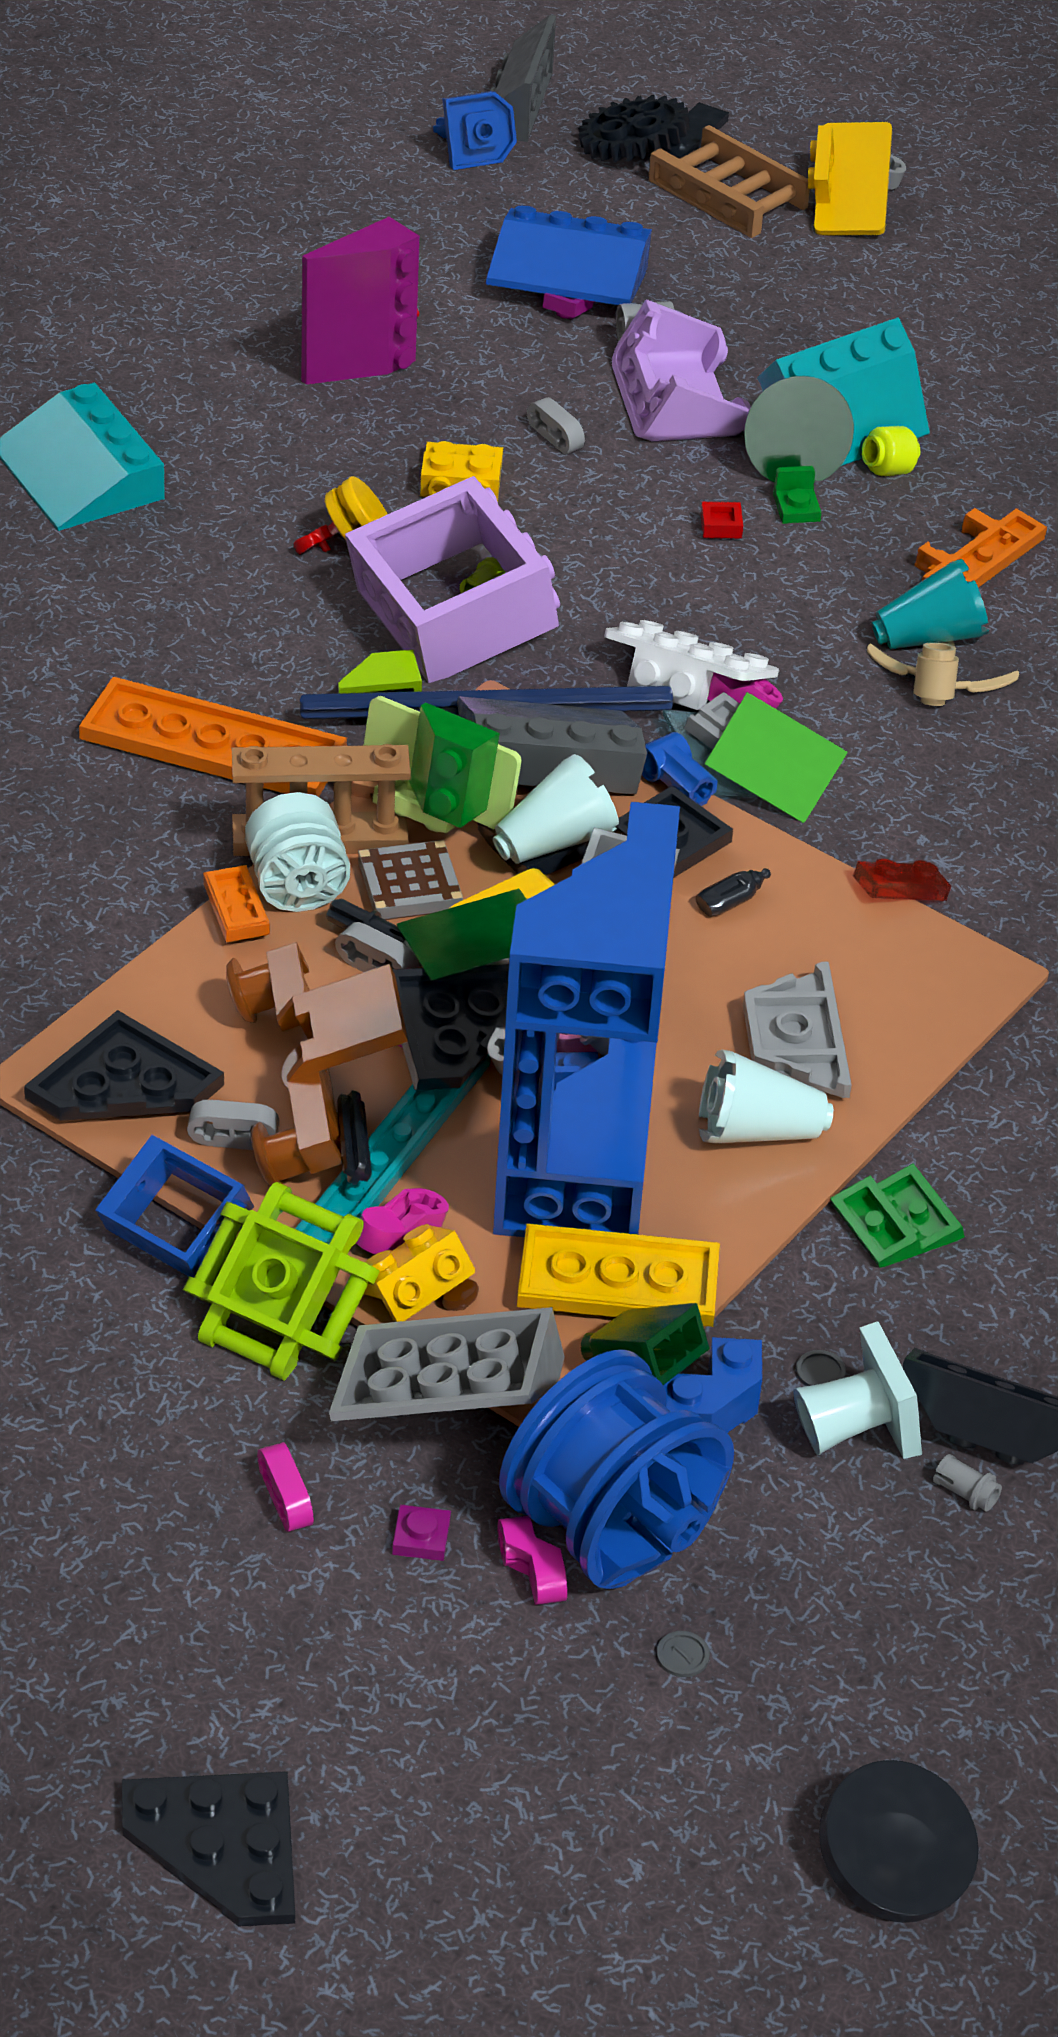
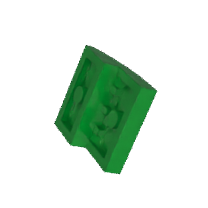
(897, 1216)

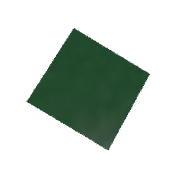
(463, 934)

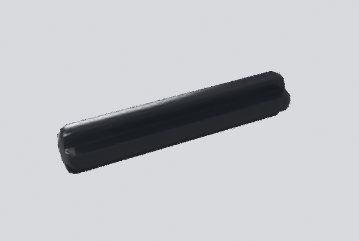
(354, 1137)

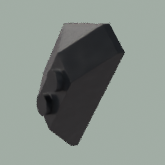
(984, 1408)

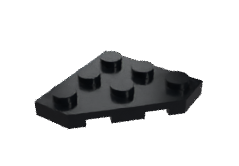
(450, 1022)
(123, 1072)
(220, 1839)

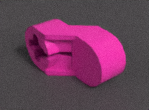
(737, 689)
(388, 1224)
(534, 1558)

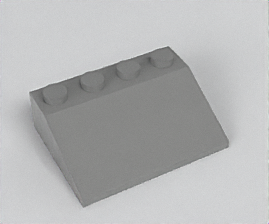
(449, 1364)

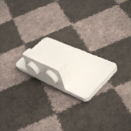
(684, 662)

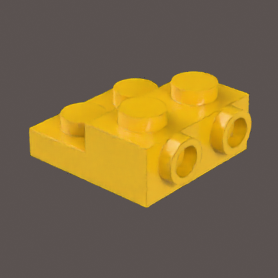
(452, 463)

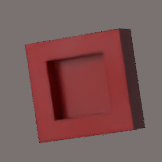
(722, 520)

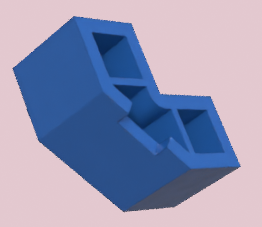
(729, 1390)

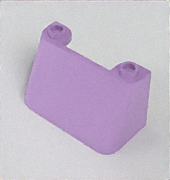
(669, 377)

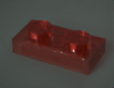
(902, 880)

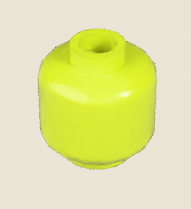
(891, 450)

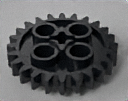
(634, 128)

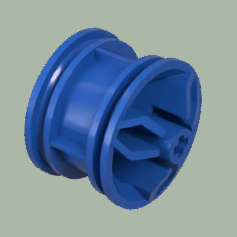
(616, 1468)

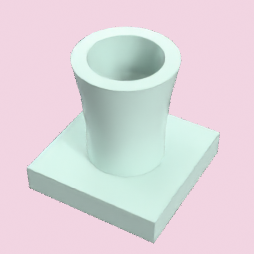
(863, 1401)

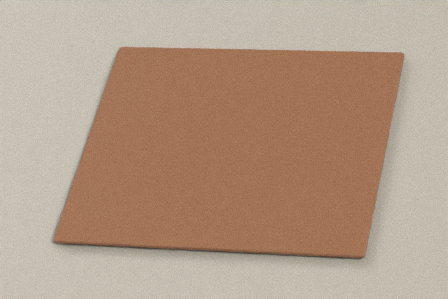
(907, 988)

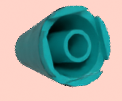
(933, 611)

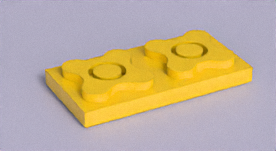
(615, 1272)

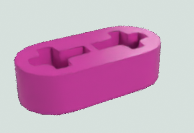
(285, 1486)

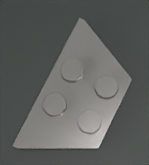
(798, 1030)

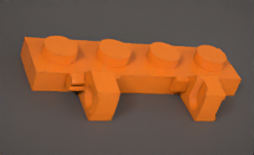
(993, 549)

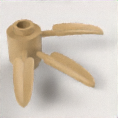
(938, 673)

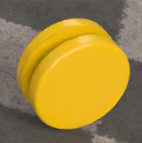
(353, 505)

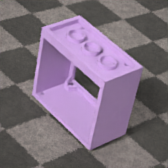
(476, 621)

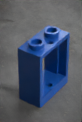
(143, 1181)

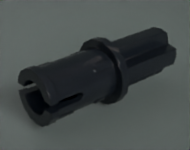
(345, 913)

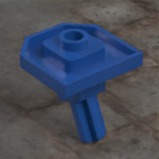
(477, 129)

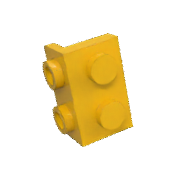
(419, 1270)

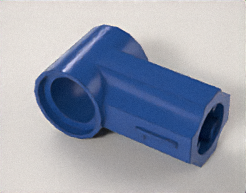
(672, 762)

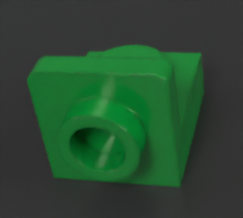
(796, 495)

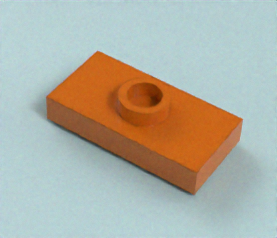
(236, 903)

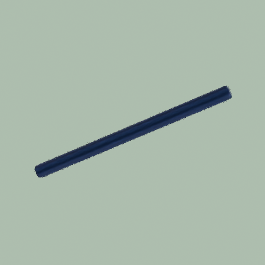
(612, 698)

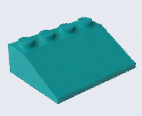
(873, 373)
(82, 459)

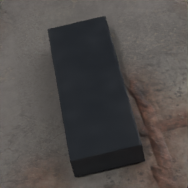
(700, 117)

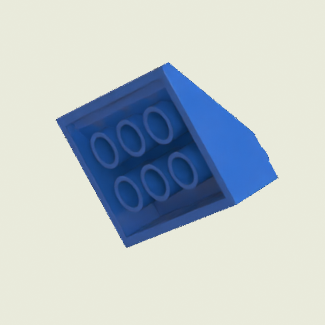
(570, 256)

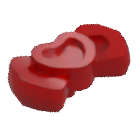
(315, 538)

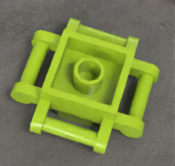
(279, 1279)

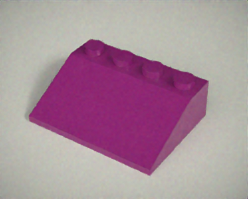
(360, 304)

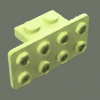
(397, 725)

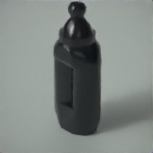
(730, 891)

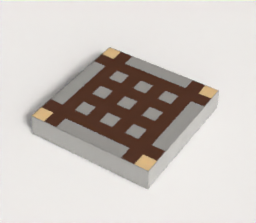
(409, 879)

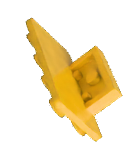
(851, 177)

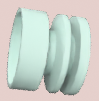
(297, 852)

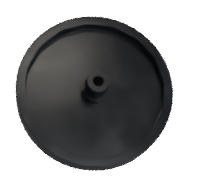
(898, 1841)

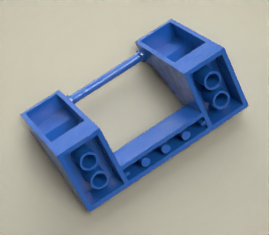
(586, 965)

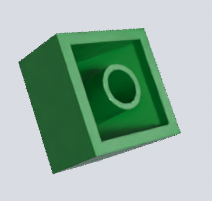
(452, 765)

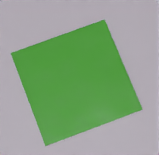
(775, 757)

